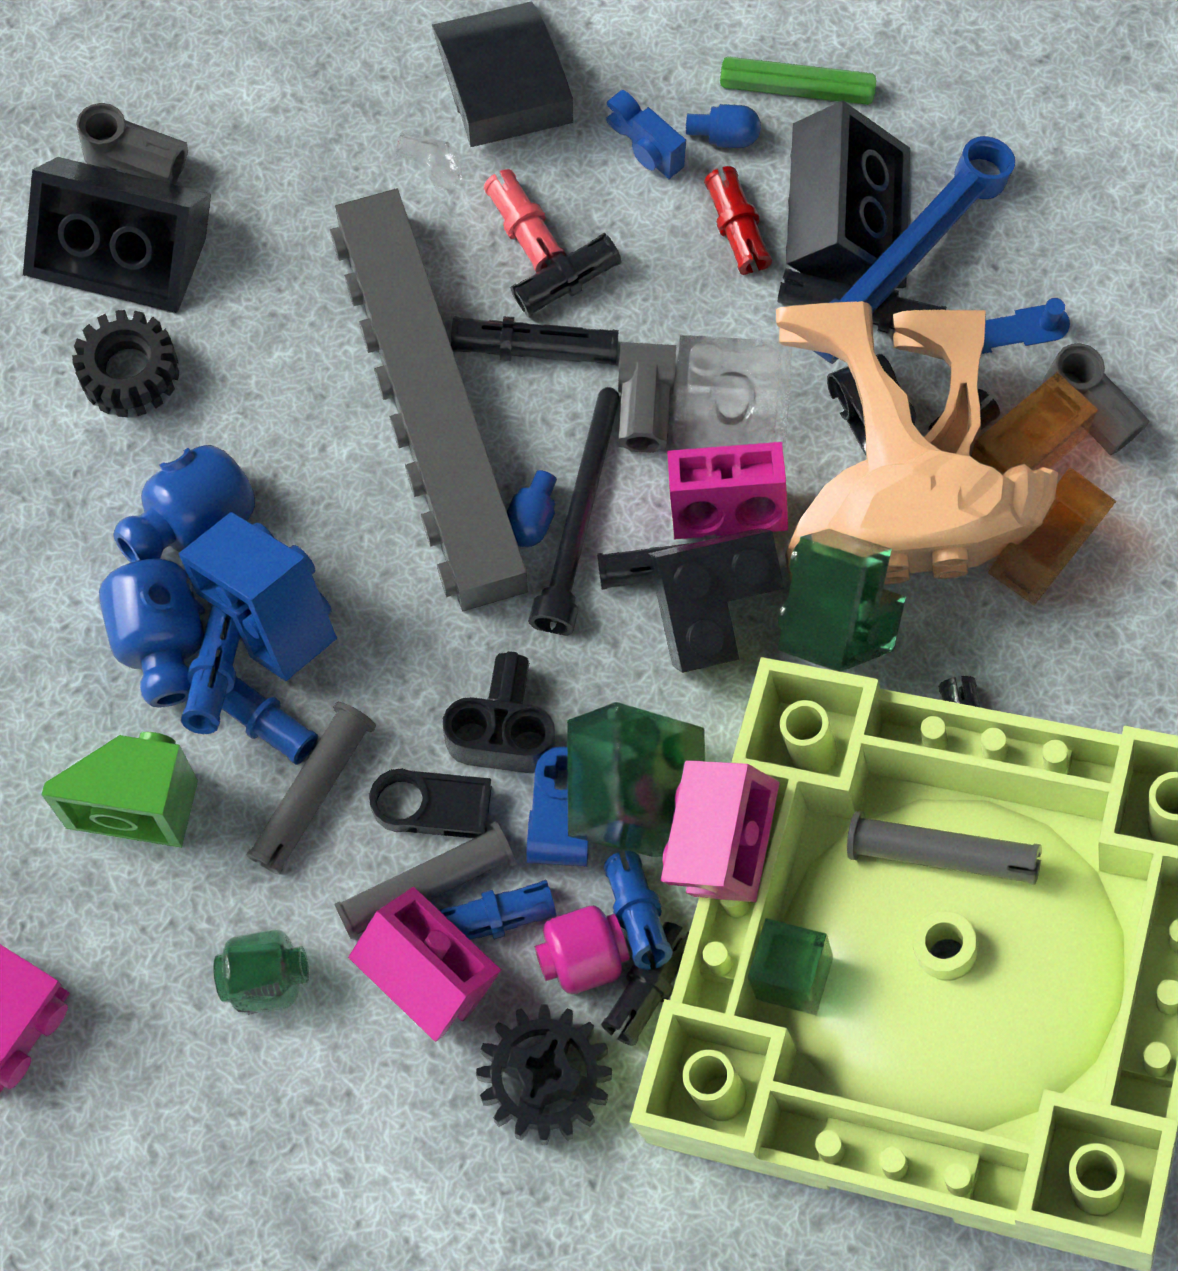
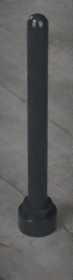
(557, 601)

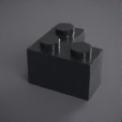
(697, 583)

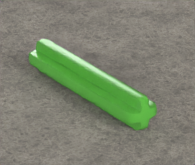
(798, 80)

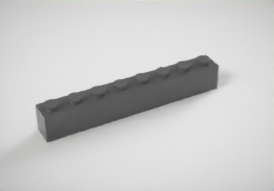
(430, 401)

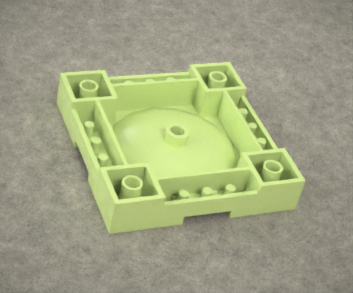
(981, 1086)

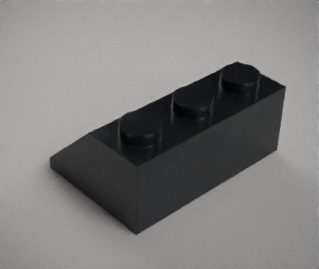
(844, 194)
(114, 233)

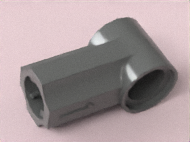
(131, 146)
(645, 384)
(1117, 417)

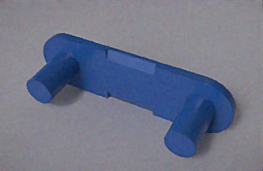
(1028, 325)

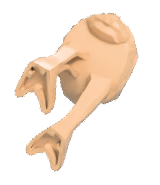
(914, 490)

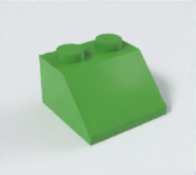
(127, 790)

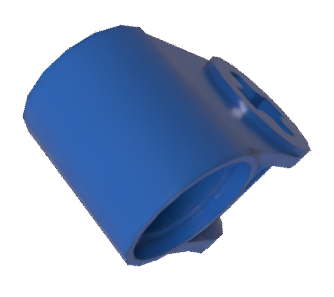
(548, 819)

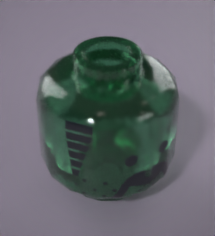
(260, 971)

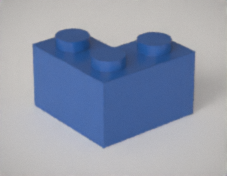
(264, 591)

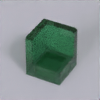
(791, 966)

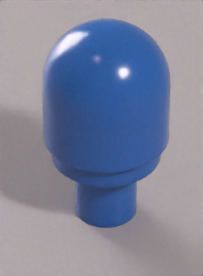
(726, 126)
(533, 510)

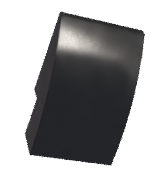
(504, 73)

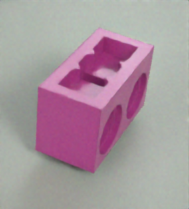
(727, 489)

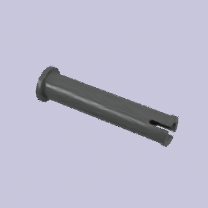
(310, 787)
(943, 849)
(430, 877)

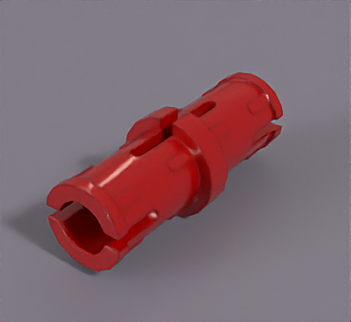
(737, 220)

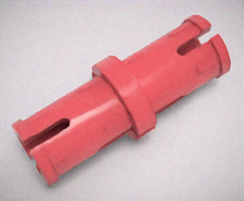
(523, 219)

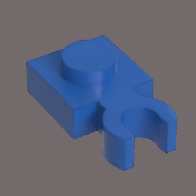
(652, 138)

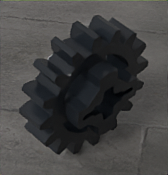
(571, 1085)

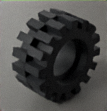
(116, 336)

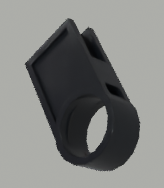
(448, 806)

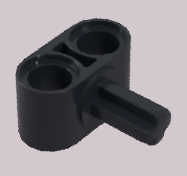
(503, 719)

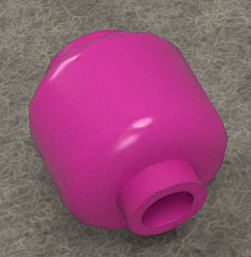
(582, 949)

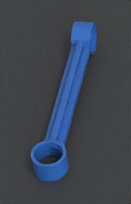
(933, 222)

